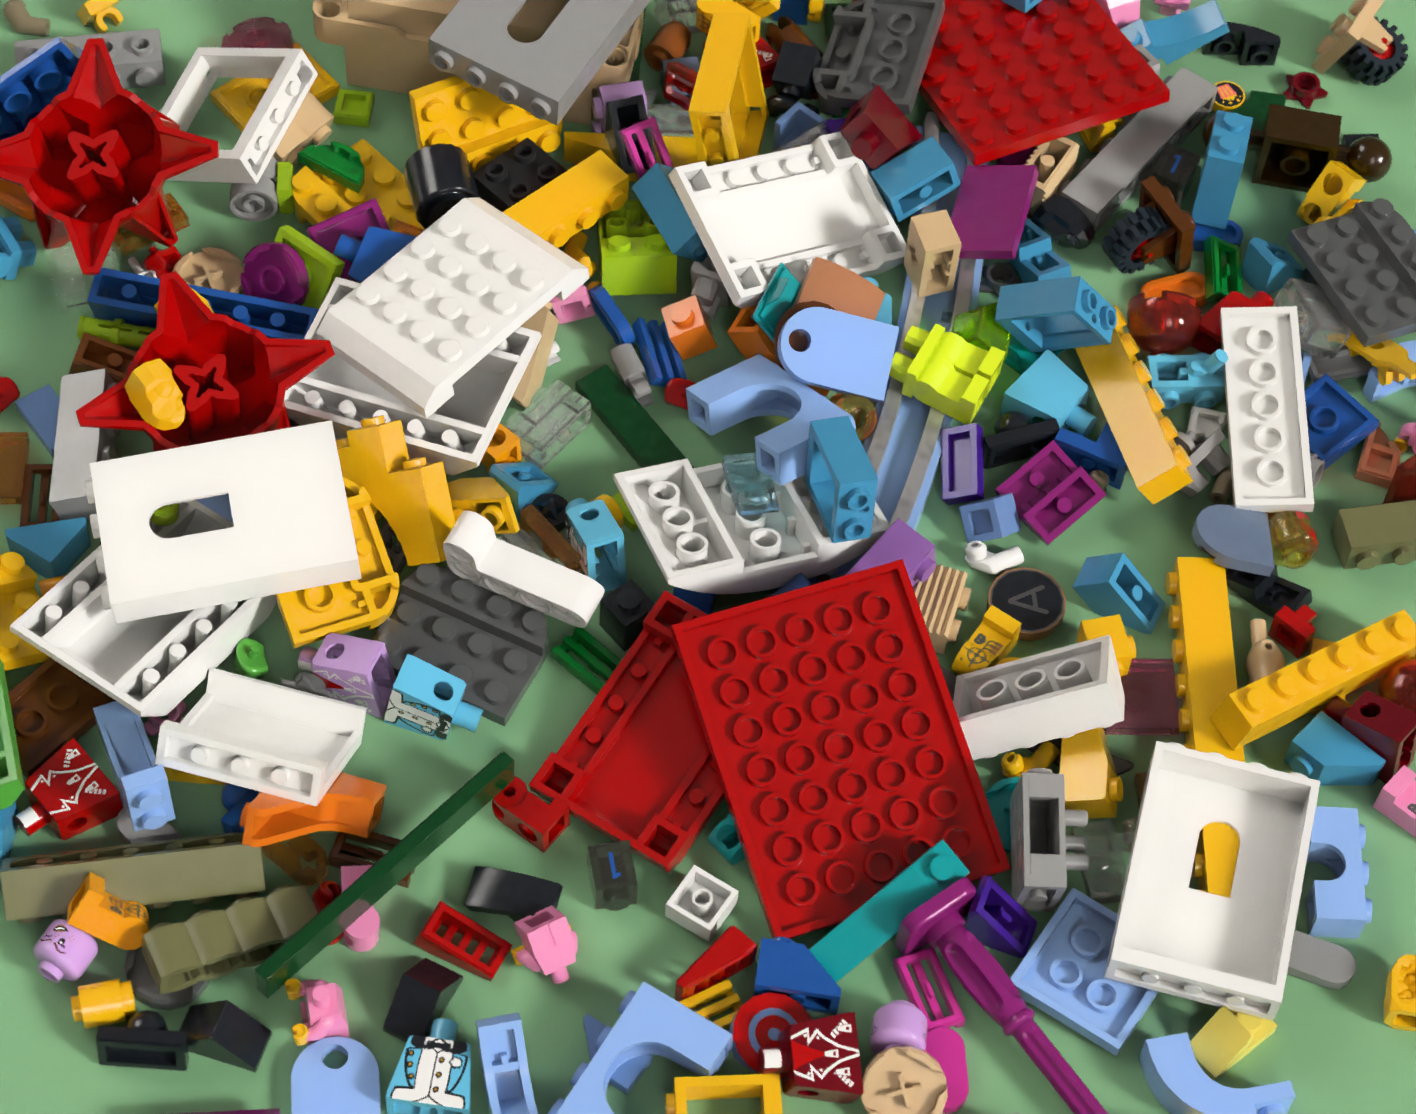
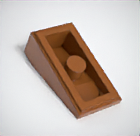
(98, 353)

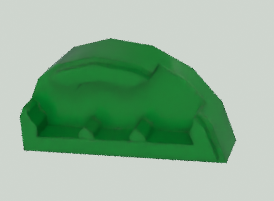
(335, 162)

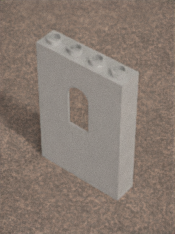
(534, 75)

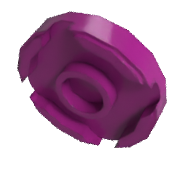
(275, 274)

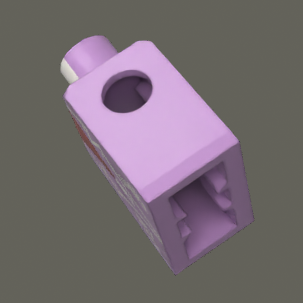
(352, 670)

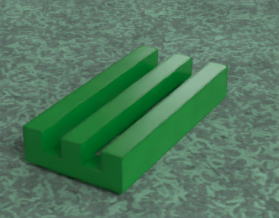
(1217, 270)
(581, 636)

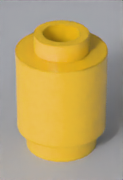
(103, 1003)

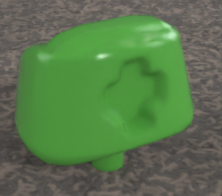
(250, 659)

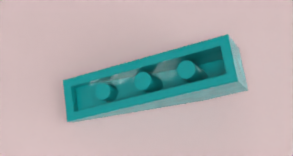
(883, 913)

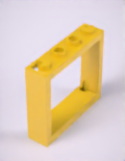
(726, 80)

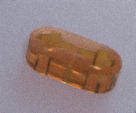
(290, 863)

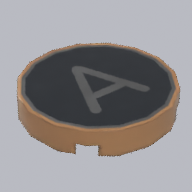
(1031, 599)

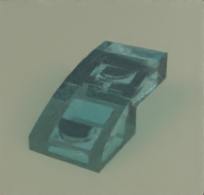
(749, 488)

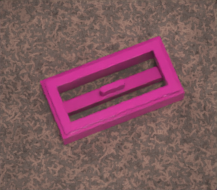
(637, 128)
(913, 959)

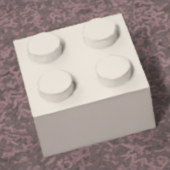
(701, 903)

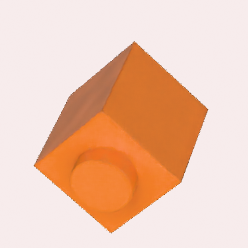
(689, 327)

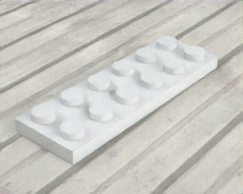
(1266, 409)

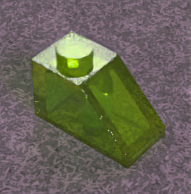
(981, 329)

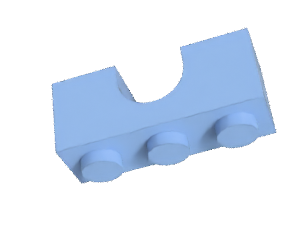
(1338, 905)

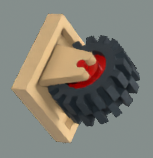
(1364, 44)

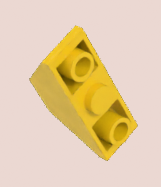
(486, 498)

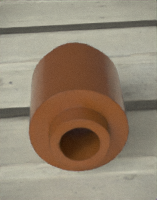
(668, 43)

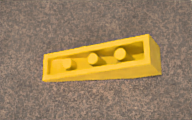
(583, 144)
(1090, 774)

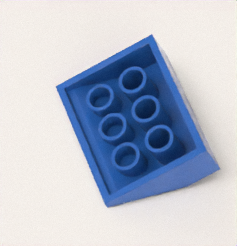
(34, 84)

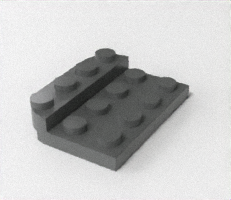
(877, 45)
(1364, 268)
(468, 634)

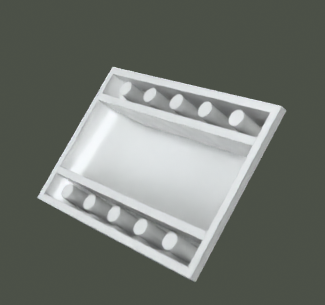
(452, 434)
(143, 661)

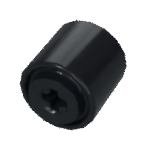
(438, 180)

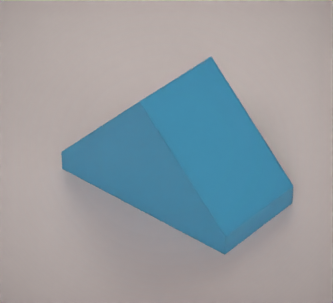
(1269, 266)
(522, 482)
(50, 546)

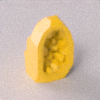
(156, 395)
(1401, 994)

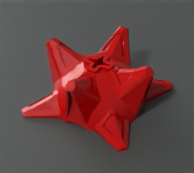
(100, 162)
(226, 371)

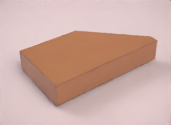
(1378, 459)

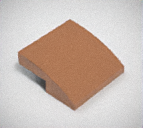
(840, 289)

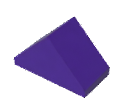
(1000, 920)

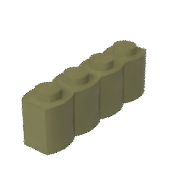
(225, 940)

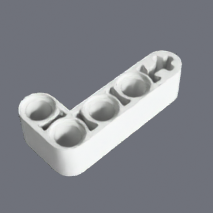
(518, 574)

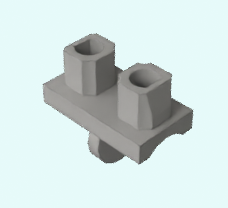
(709, 288)
(1207, 453)

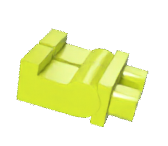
(946, 371)

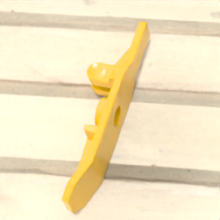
(1387, 356)

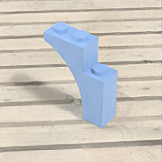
(132, 761)

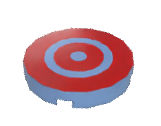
(760, 1022)

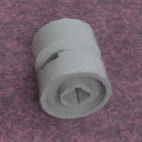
(257, 200)

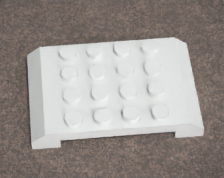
(789, 212)
(447, 302)

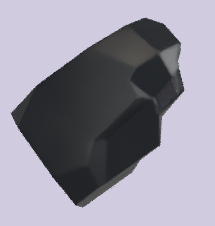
(1064, 223)

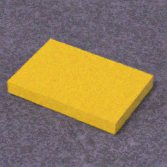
(242, 95)

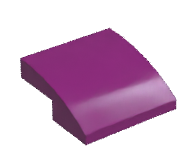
(1051, 492)

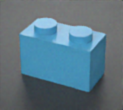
(916, 178)

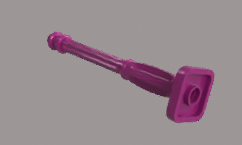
(942, 926)

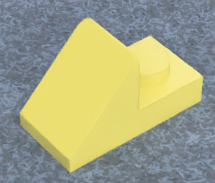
(1228, 1039)

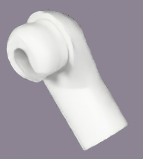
(989, 562)

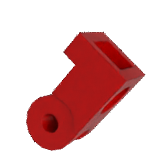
(530, 815)

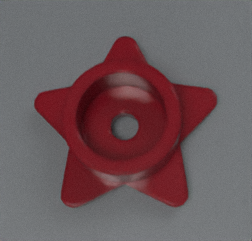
(1307, 81)

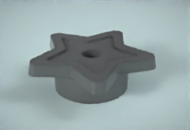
(997, 271)
(308, 683)

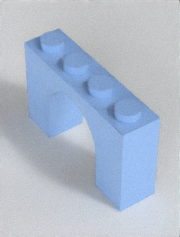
(763, 389)
(647, 1026)

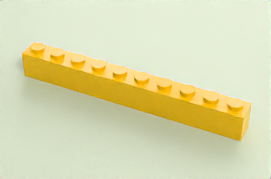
(1204, 680)

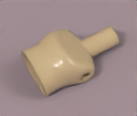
(1264, 654)

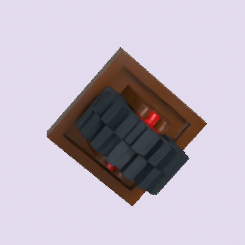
(1152, 232)

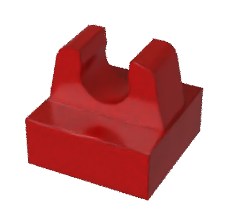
(1293, 629)

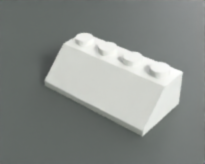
(1040, 698)

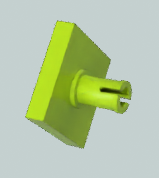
(320, 264)

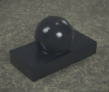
(1016, 439)
(143, 1044)

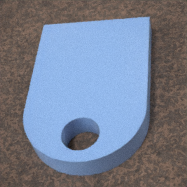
(841, 353)
(335, 1091)

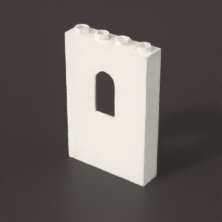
(285, 513)
(1200, 942)

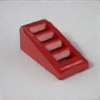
(457, 922)
(722, 960)

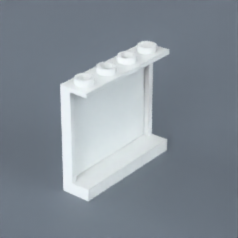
(263, 737)

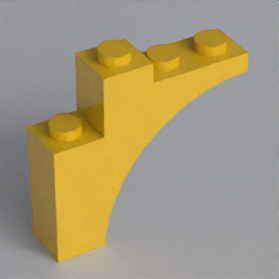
(403, 489)

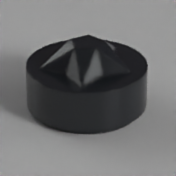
(553, 509)

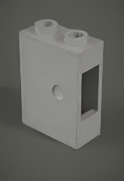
(1041, 840)

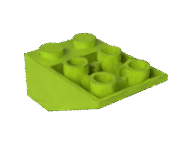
(634, 257)

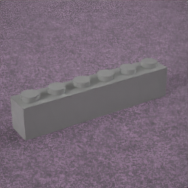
(1133, 153)

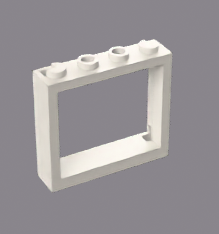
(291, 80)

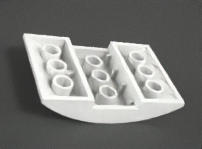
(714, 550)

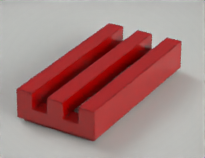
(685, 73)

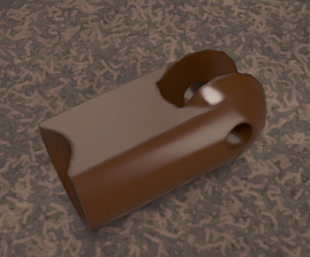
(787, 31)

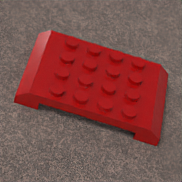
(640, 752)

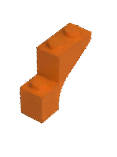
(349, 807)

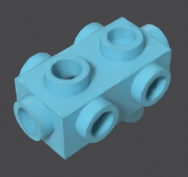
(1188, 378)

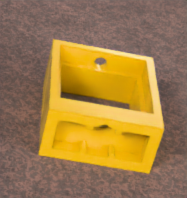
(726, 1087)

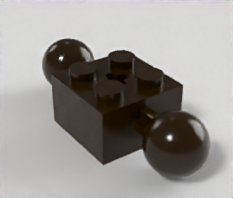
(1301, 143)

